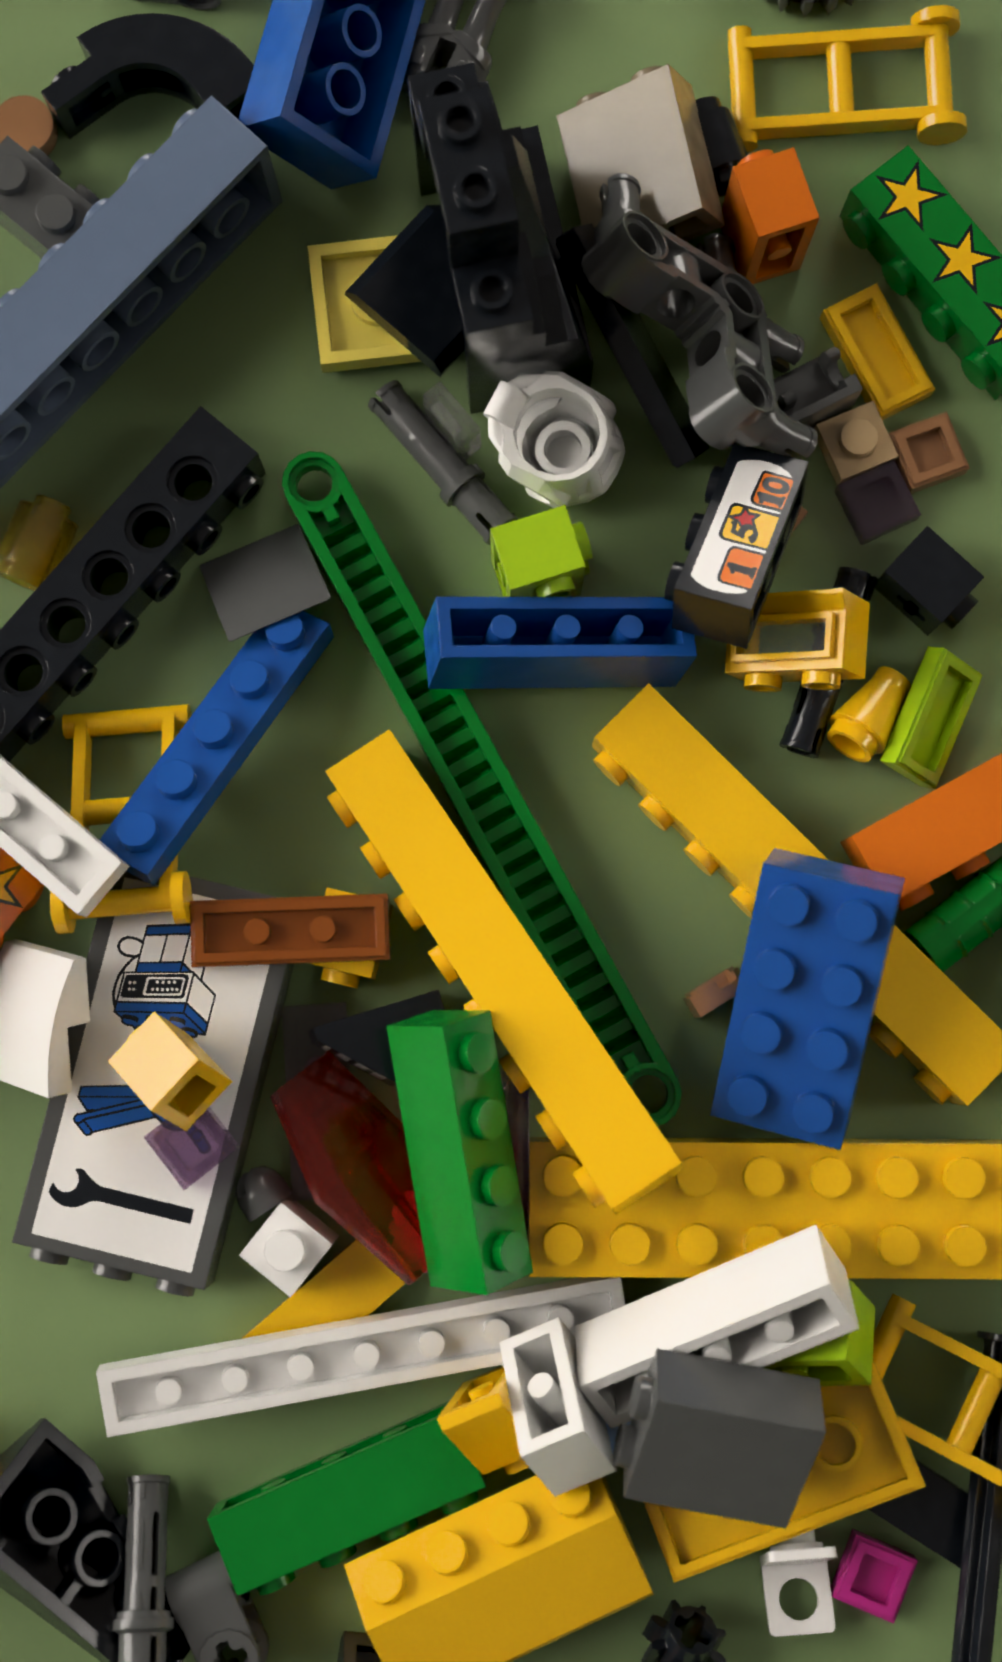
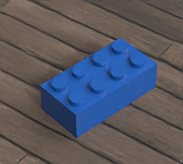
(331, 83)
(806, 996)

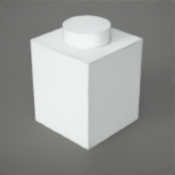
(289, 1245)

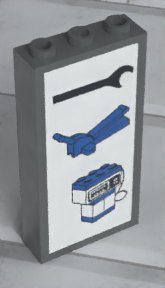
(94, 1177)

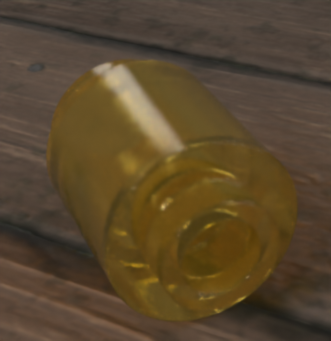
(36, 541)

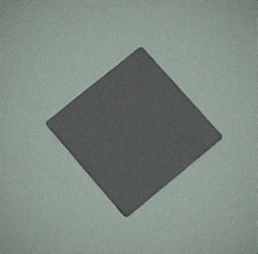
(264, 582)

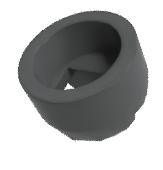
(260, 1191)

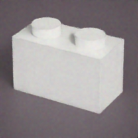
(553, 1420)

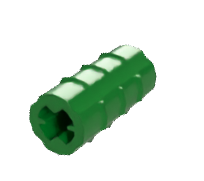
(961, 919)

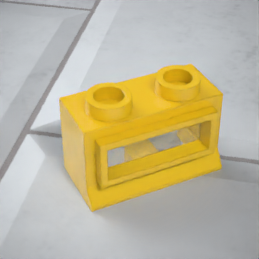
(805, 639)

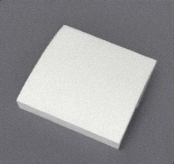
(39, 999)

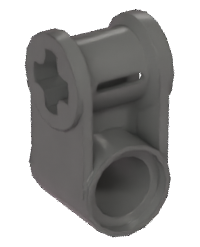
(214, 1614)

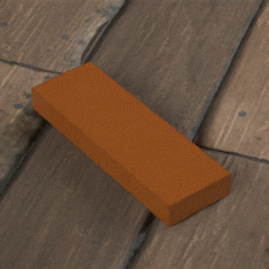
(290, 930)

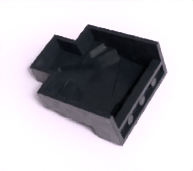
(500, 232)

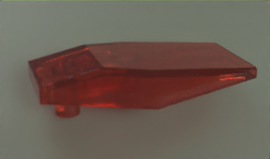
(354, 1161)

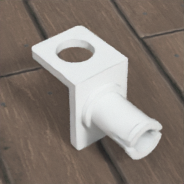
(800, 1559)

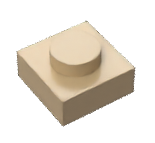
(855, 442)

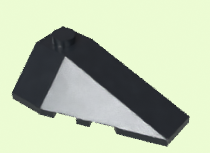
(65, 1542)

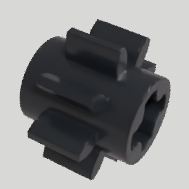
(683, 1636)

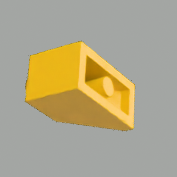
(483, 1424)

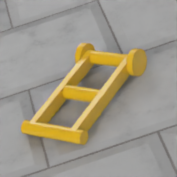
(927, 29)
(174, 886)
(977, 1404)

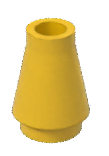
(867, 718)

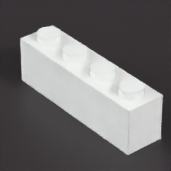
(737, 1313)

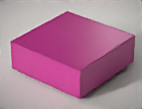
(873, 1576)

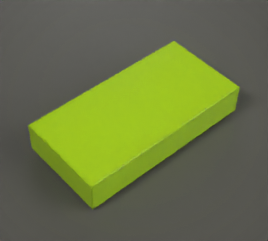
(931, 717)

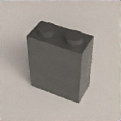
(720, 1438)

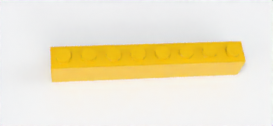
(735, 831)
(505, 973)

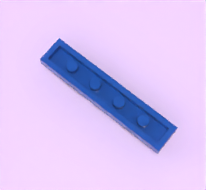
(214, 744)

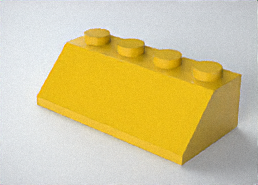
(500, 1576)

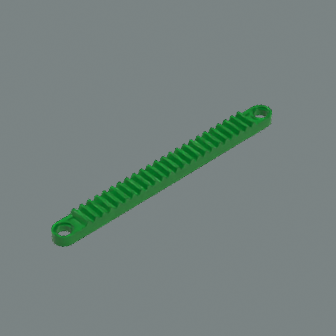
(474, 775)

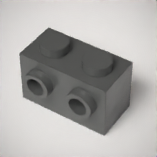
(35, 201)

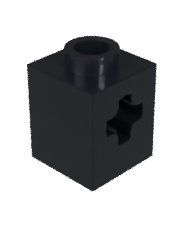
(930, 583)

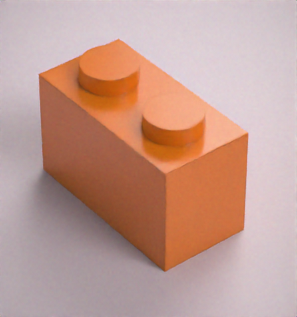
(769, 214)

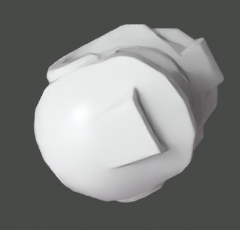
(555, 437)

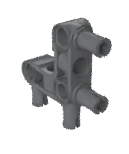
(711, 312)

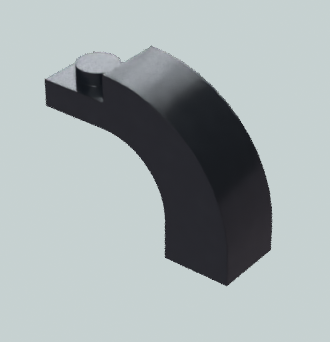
(145, 57)

